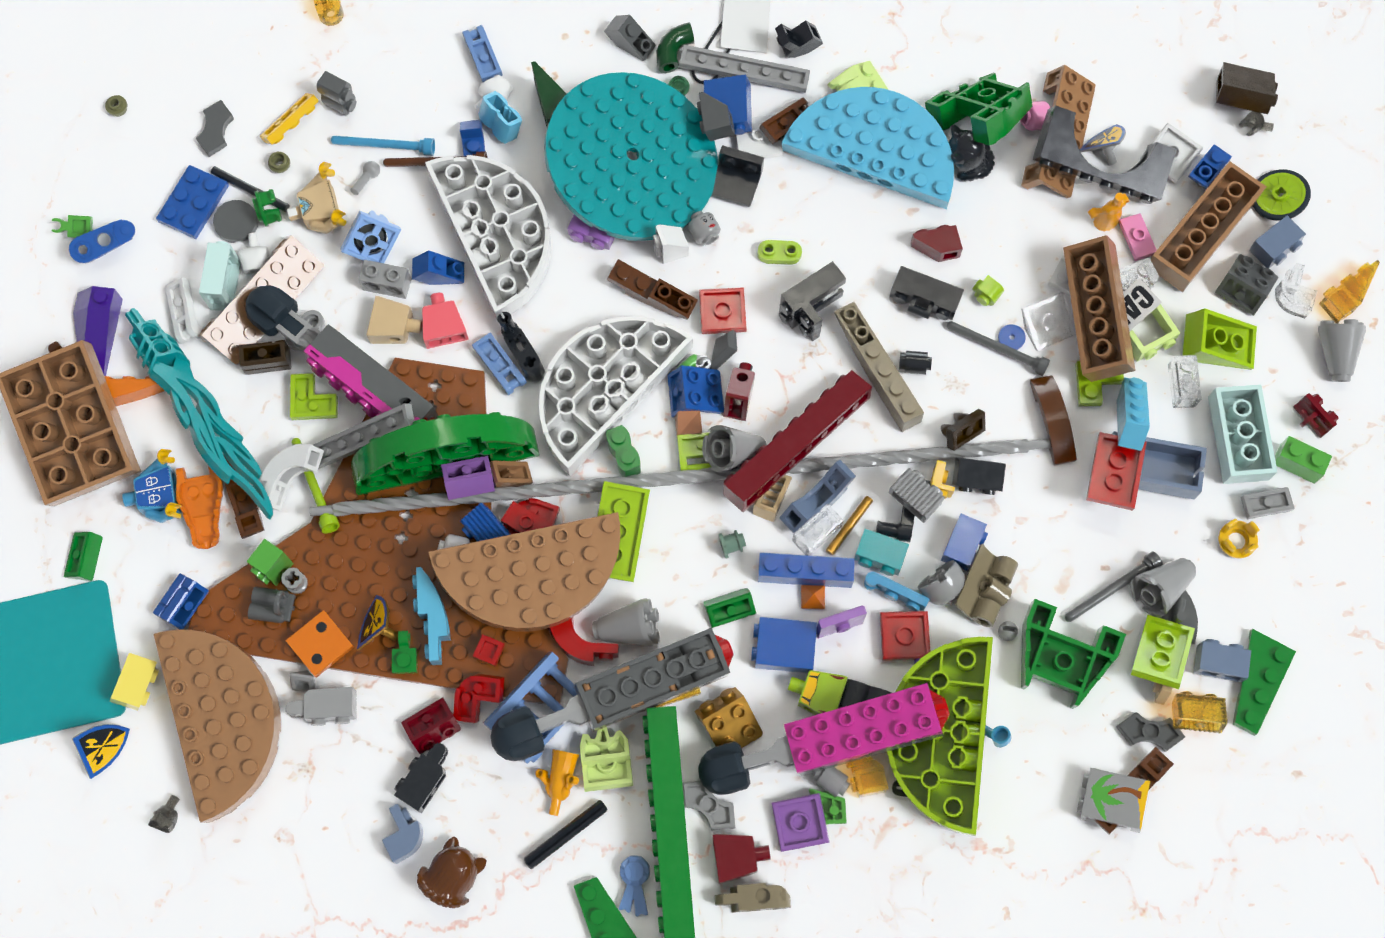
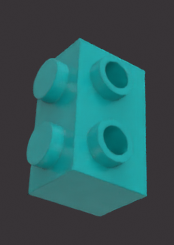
(881, 552)

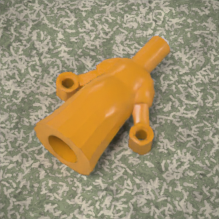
(1108, 216)
(560, 779)

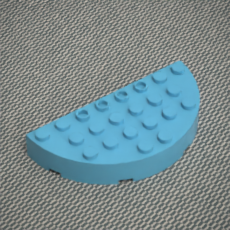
(877, 139)

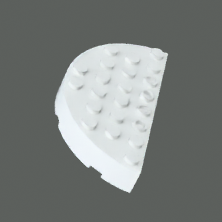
(497, 225)
(602, 379)

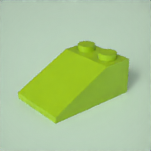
(1219, 339)

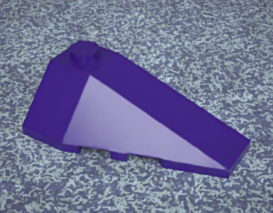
(96, 320)

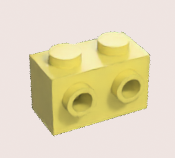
(133, 682)

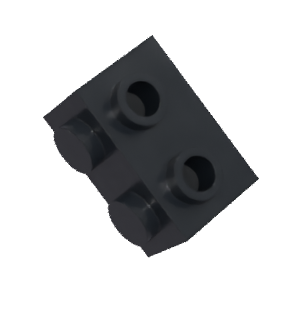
(979, 475)

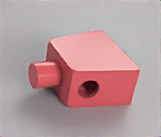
(442, 323)

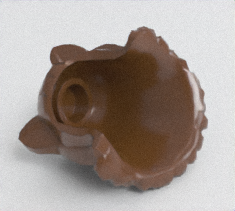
(450, 875)

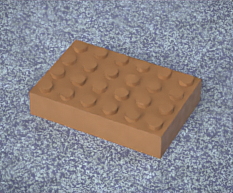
(68, 423)

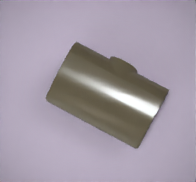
(986, 586)

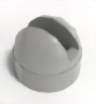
(1007, 635)

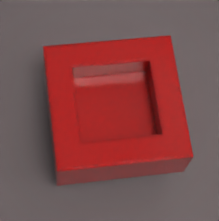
(489, 650)

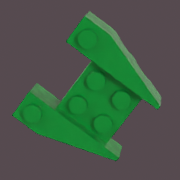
(988, 103)
(1062, 659)

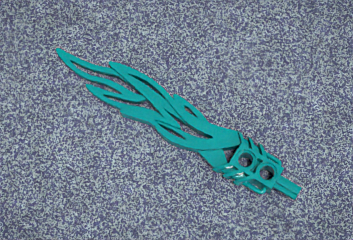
(172, 372)

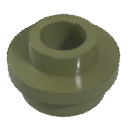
(118, 110)
(277, 157)

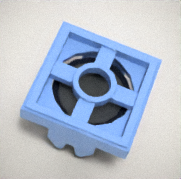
(369, 235)

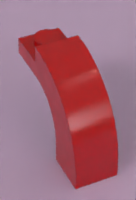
(580, 649)

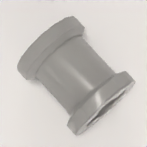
(299, 585)

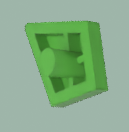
(833, 807)

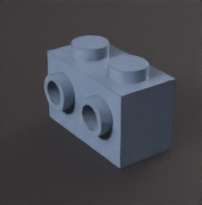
(1277, 242)
(1222, 661)

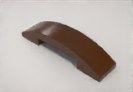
(1055, 419)
(246, 511)
(1150, 768)

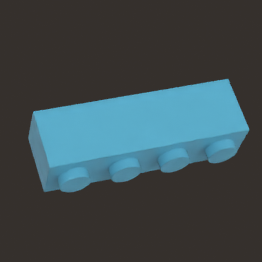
(1132, 413)

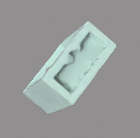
(219, 275)

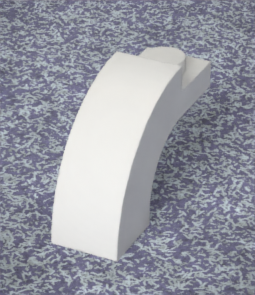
(286, 467)

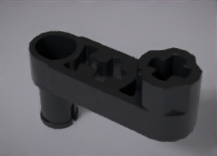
(528, 358)
(902, 530)

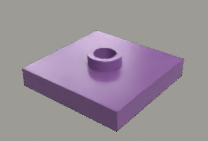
(841, 621)
(800, 822)

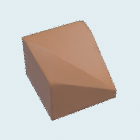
(688, 422)

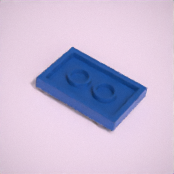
(192, 202)

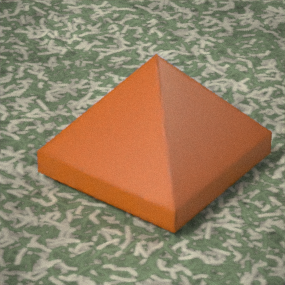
(812, 597)

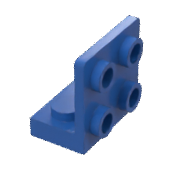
(695, 390)

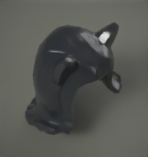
(970, 157)

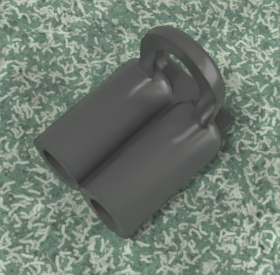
(271, 605)

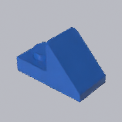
(472, 136)

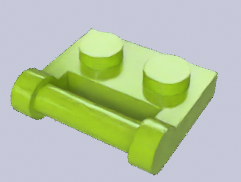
(689, 448)

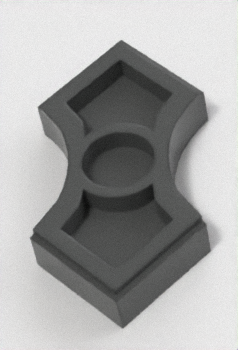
(213, 136)
(1161, 733)

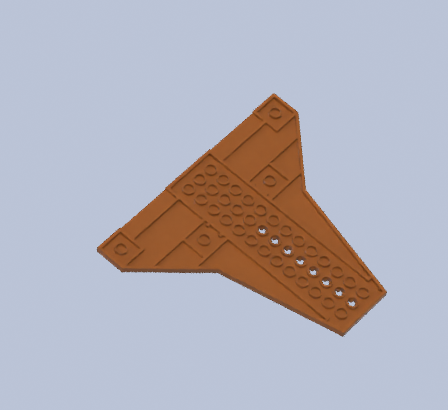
(366, 561)

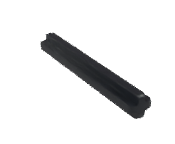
(565, 834)

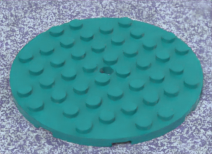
(590, 162)

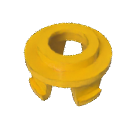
(1247, 530)

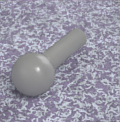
(370, 170)

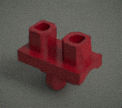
(1315, 415)

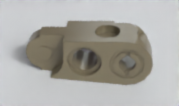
(754, 898)

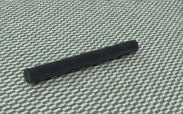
(246, 186)

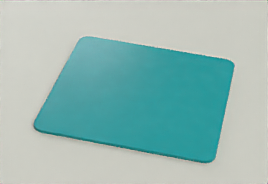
(57, 661)

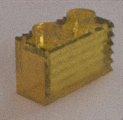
(1199, 712)

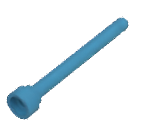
(425, 146)

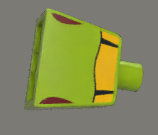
(819, 692)

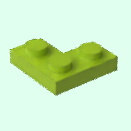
(1091, 392)
(307, 405)

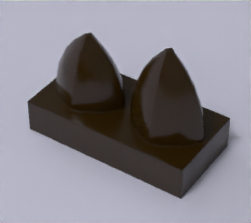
(965, 429)

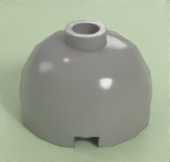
(944, 584)

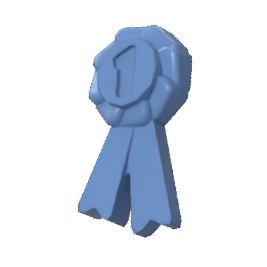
(634, 873)

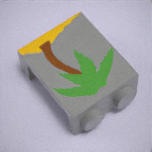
(1114, 798)

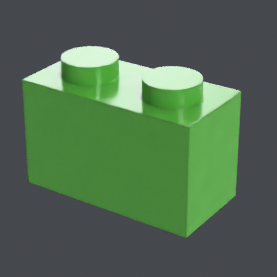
(1302, 459)
(269, 563)

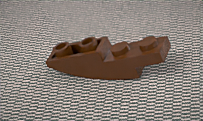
(651, 291)

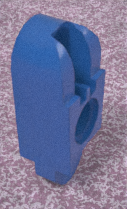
(119, 232)

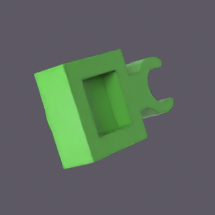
(75, 226)

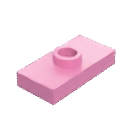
(1137, 236)

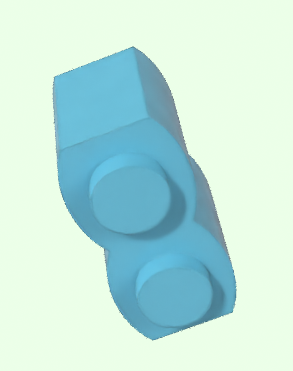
(500, 117)

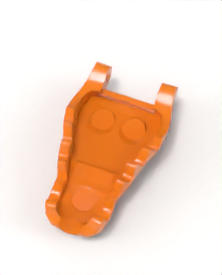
(200, 506)

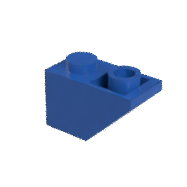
(1210, 166)
(437, 269)

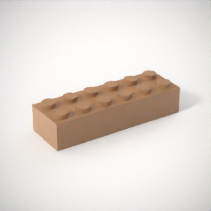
(1206, 226)
(1099, 309)

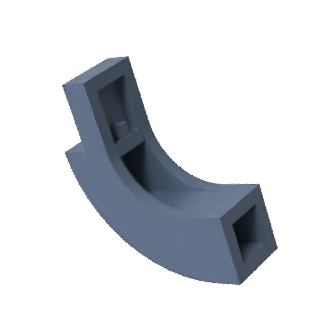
(825, 492)

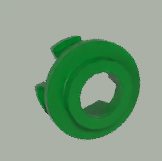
(269, 215)

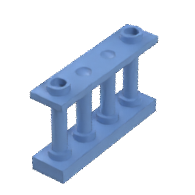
(531, 684)

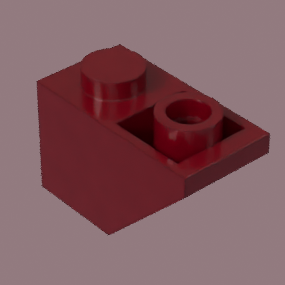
(939, 243)

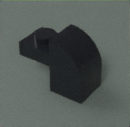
(798, 40)

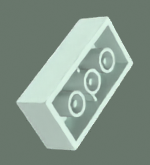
(1242, 434)

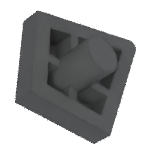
(724, 348)

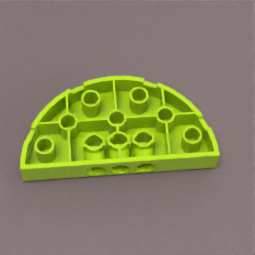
(946, 771)

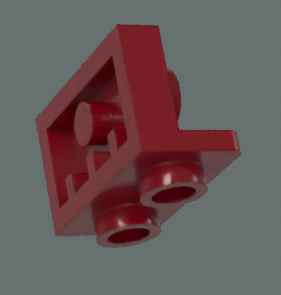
(431, 725)

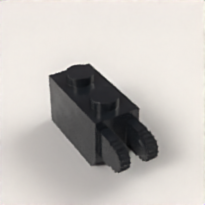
(423, 778)

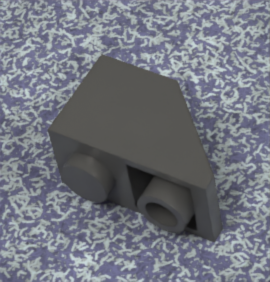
(630, 36)
(716, 117)

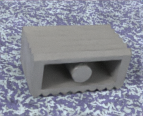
(916, 494)

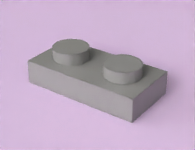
(1267, 503)

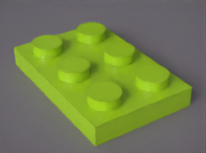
(1163, 652)

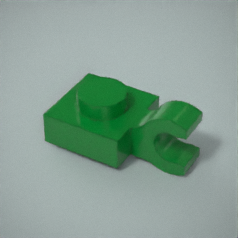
(405, 658)

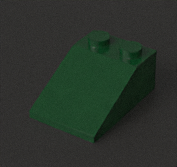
(548, 91)

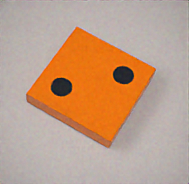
(319, 643)

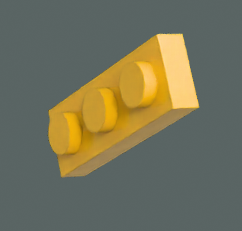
(289, 119)

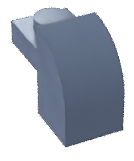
(406, 840)

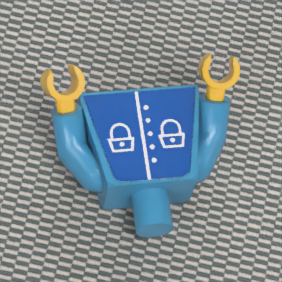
(156, 490)

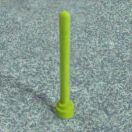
(328, 522)

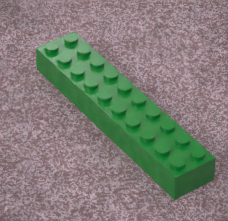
(668, 823)

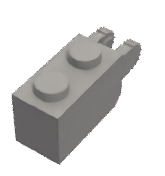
(325, 705)

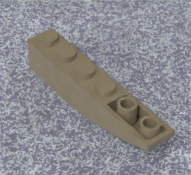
(879, 368)

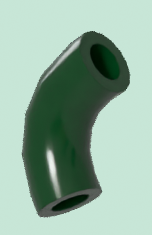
(670, 45)

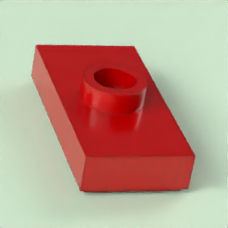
(522, 520)

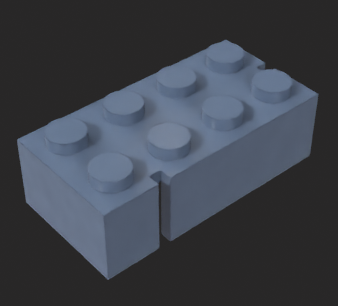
(1170, 468)

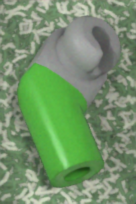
(697, 361)

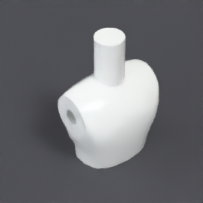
(493, 84)
(254, 256)

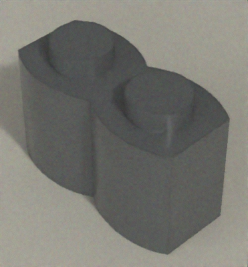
(336, 93)

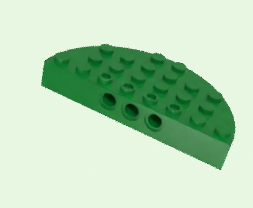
(420, 449)

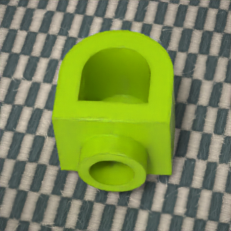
(987, 291)

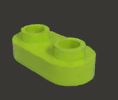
(779, 254)

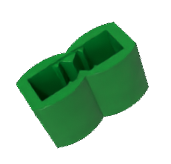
(622, 450)

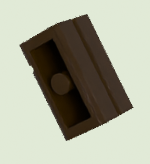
(265, 357)

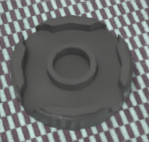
(235, 221)

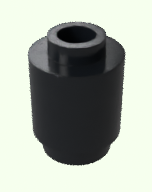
(915, 362)

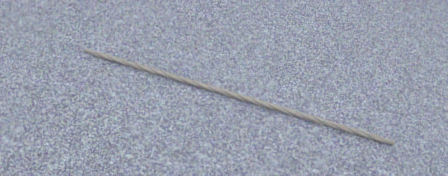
(675, 477)

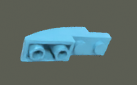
(431, 607)

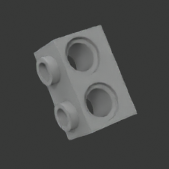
(385, 279)

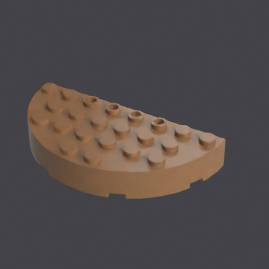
(531, 575)
(222, 717)

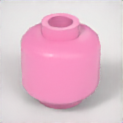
(1035, 116)

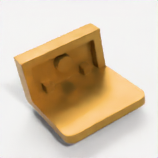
(729, 719)

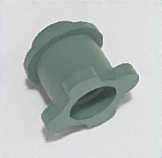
(731, 543)

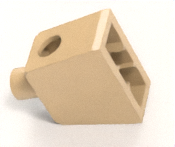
(391, 322)

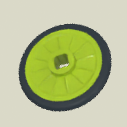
(1293, 201)

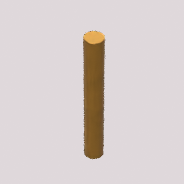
(849, 525)

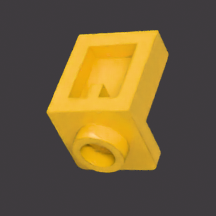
(939, 478)

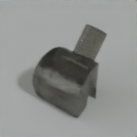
(1255, 122)
(165, 816)

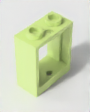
(1165, 341)

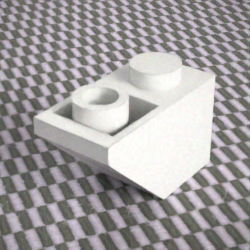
(670, 243)

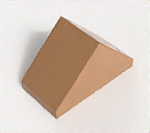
(511, 473)

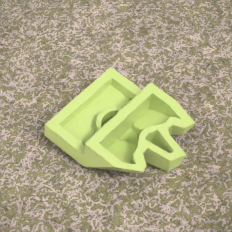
(858, 75)
(605, 761)

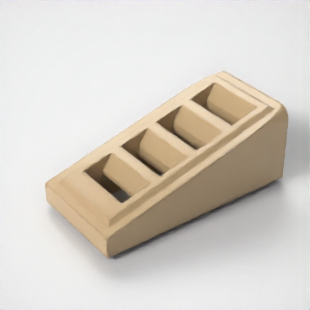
(768, 509)

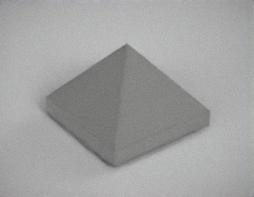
(302, 681)

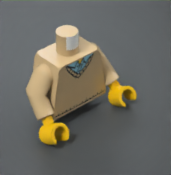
(318, 203)

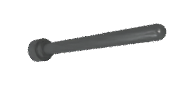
(1038, 364)
(1150, 562)

